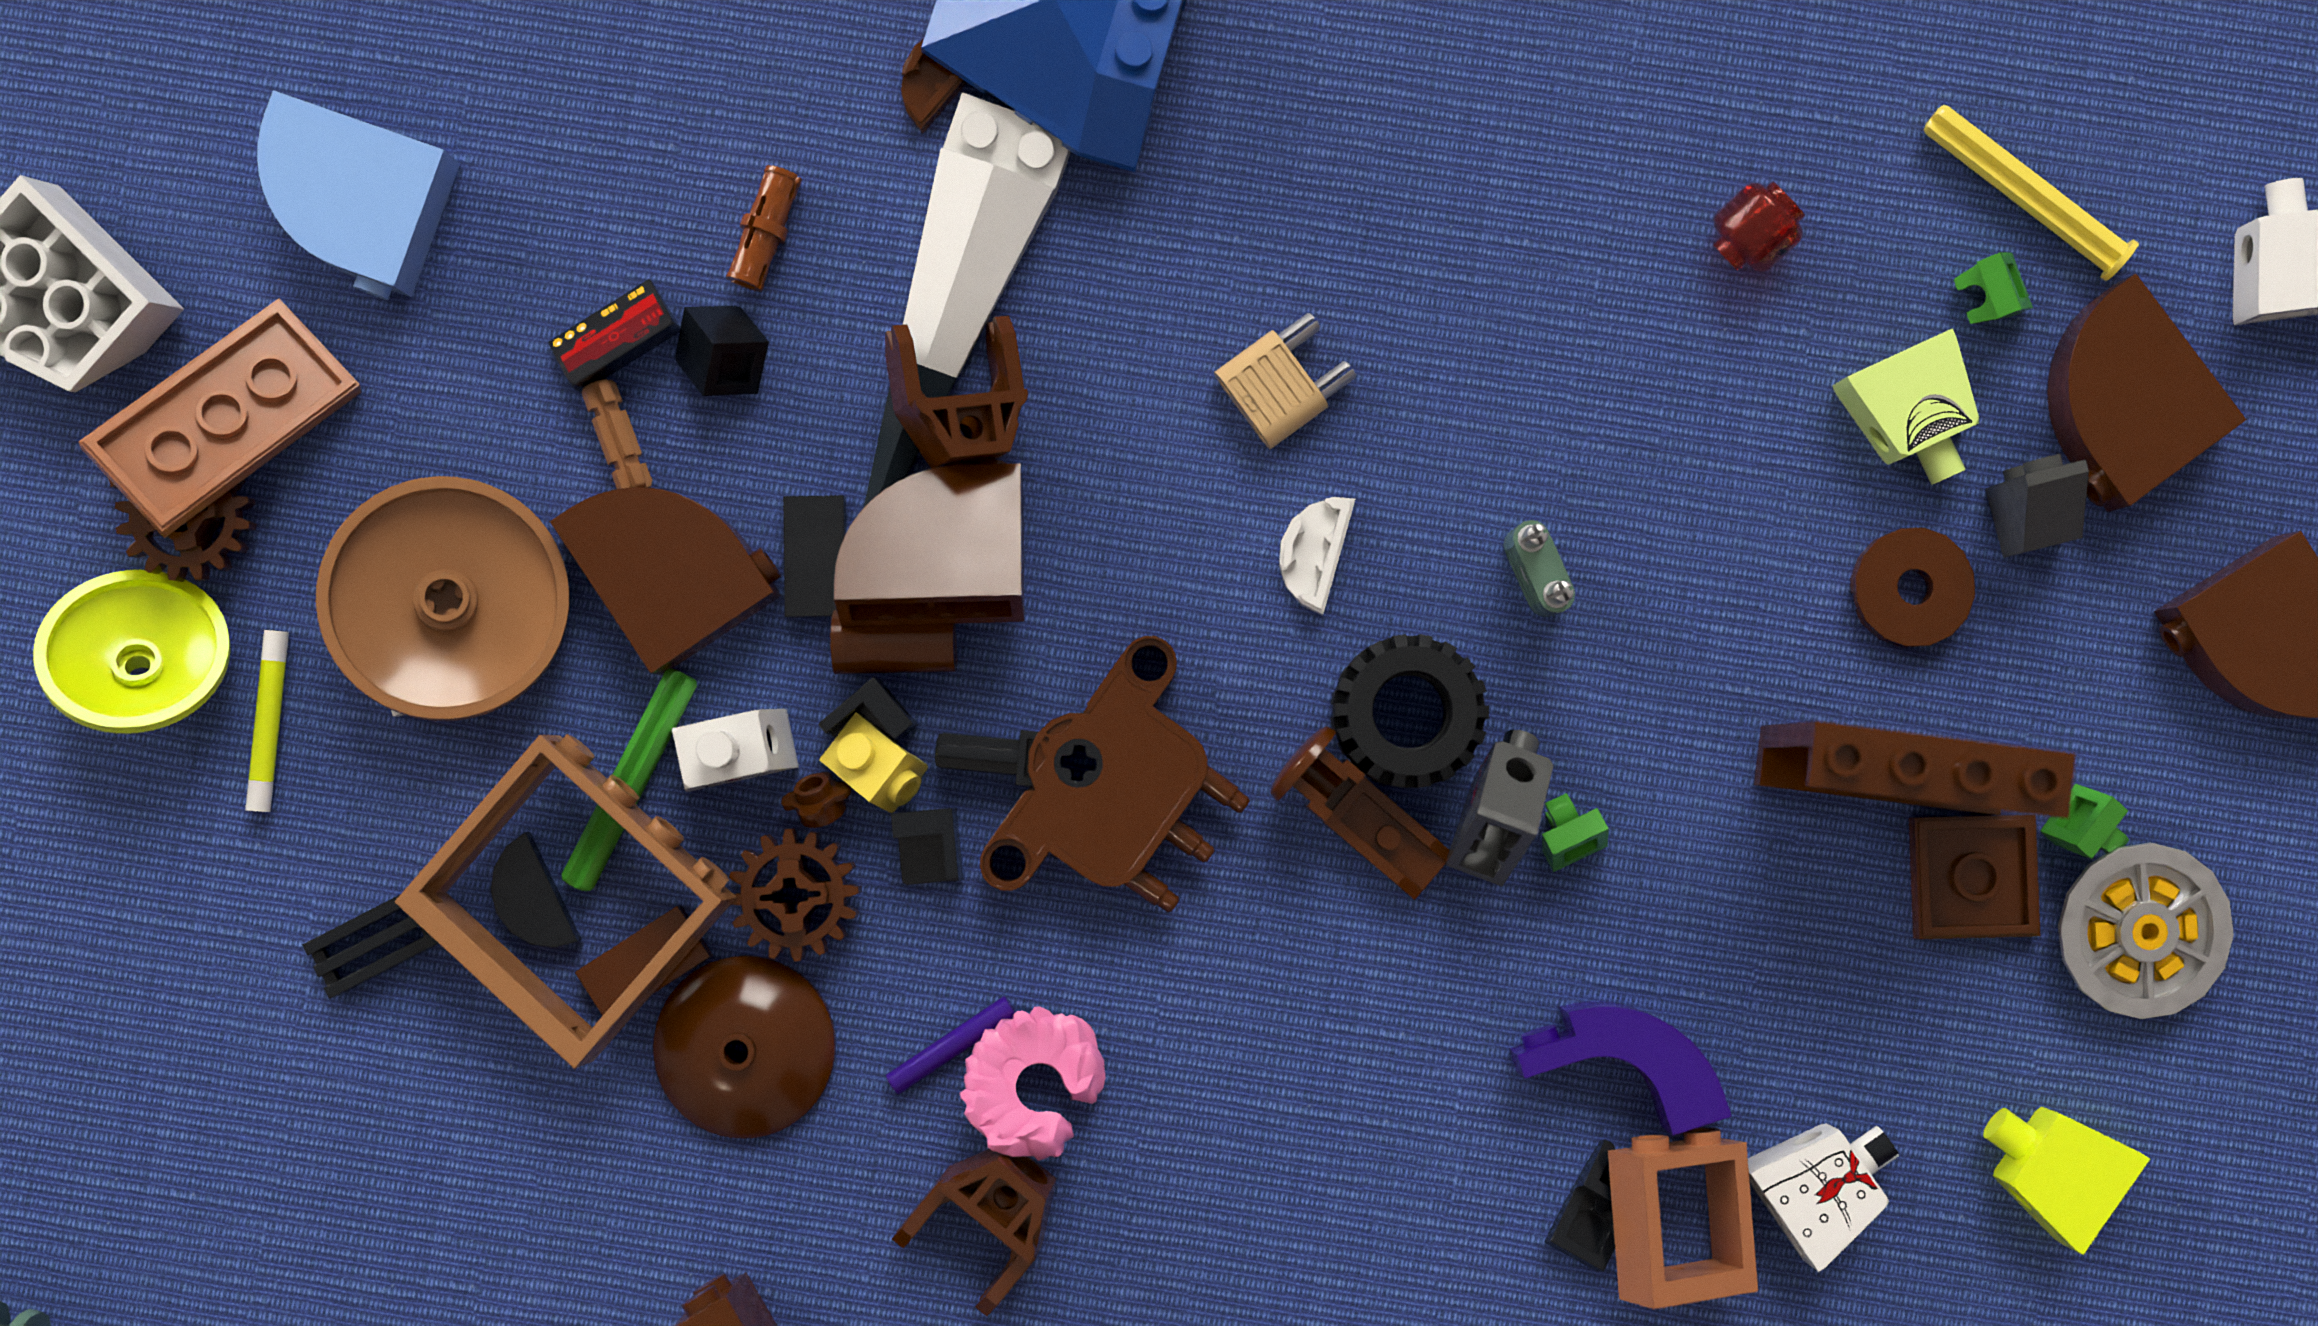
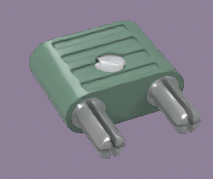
(1539, 569)

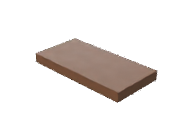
(220, 417)

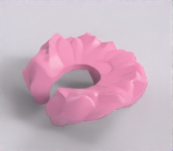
(999, 1058)

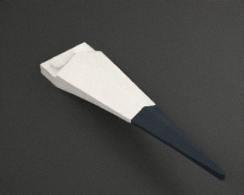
(980, 217)

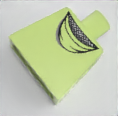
(1914, 404)

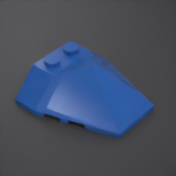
(1064, 64)

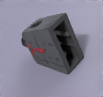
(1508, 794)

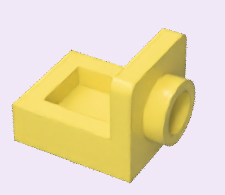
(874, 764)

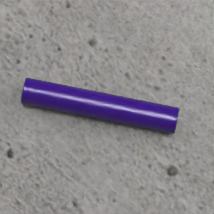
(949, 1046)

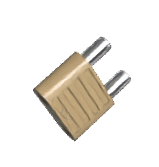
(1274, 387)

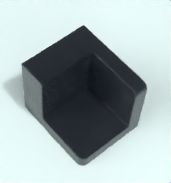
(721, 350)
(875, 704)
(928, 845)

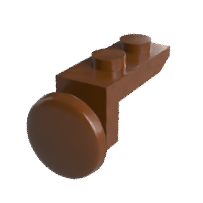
(1362, 814)

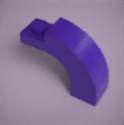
(1672, 1066)

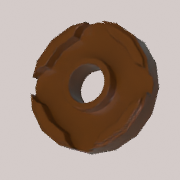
(1947, 580)

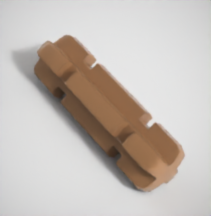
(616, 434)

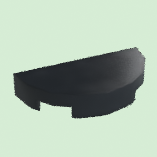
(528, 896)

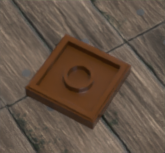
(1974, 876)

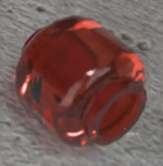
(1758, 226)

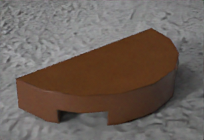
(927, 88)

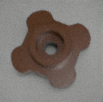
(817, 799)

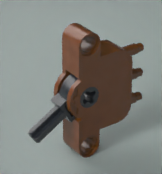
(1121, 809)

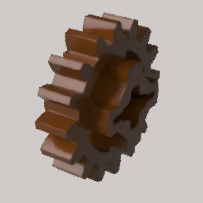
(192, 541)
(794, 923)

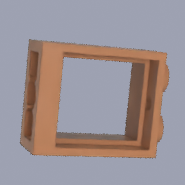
(1638, 1221)

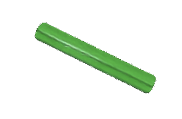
(634, 769)

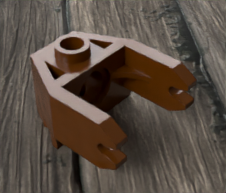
(936, 423)
(1013, 1216)

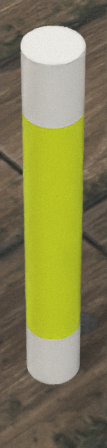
(267, 721)

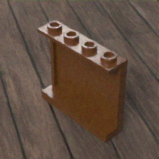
(1914, 769)

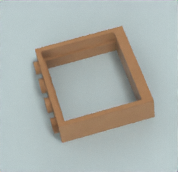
(493, 963)

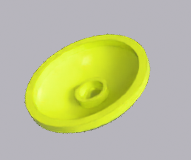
(126, 624)

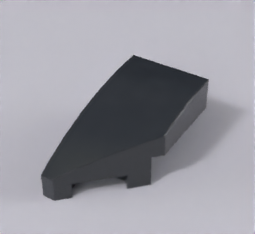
(1586, 1218)

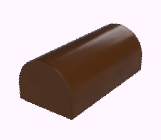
(892, 648)

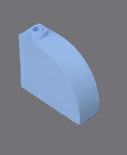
(353, 192)

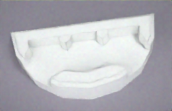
(1313, 549)

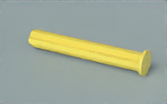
(2029, 191)

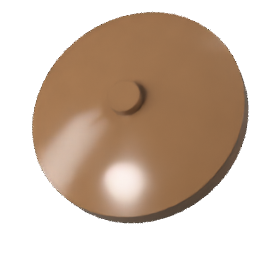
(443, 598)

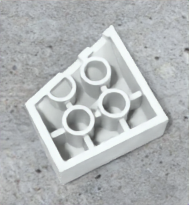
(70, 291)

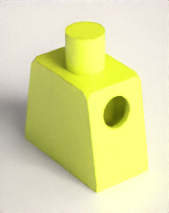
(2063, 1172)

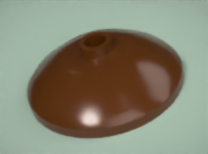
(786, 1039)

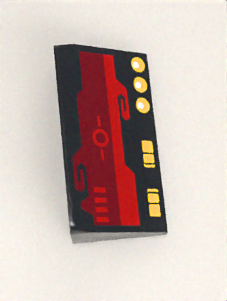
(614, 336)

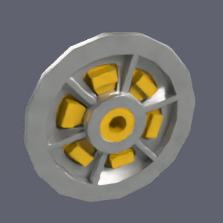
(2145, 930)

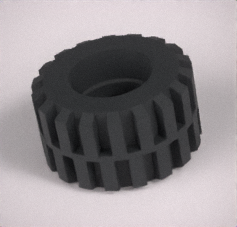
(1462, 711)

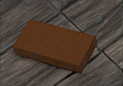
(619, 966)

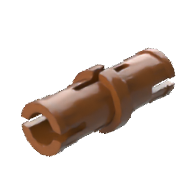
(764, 228)

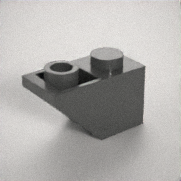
(2039, 504)

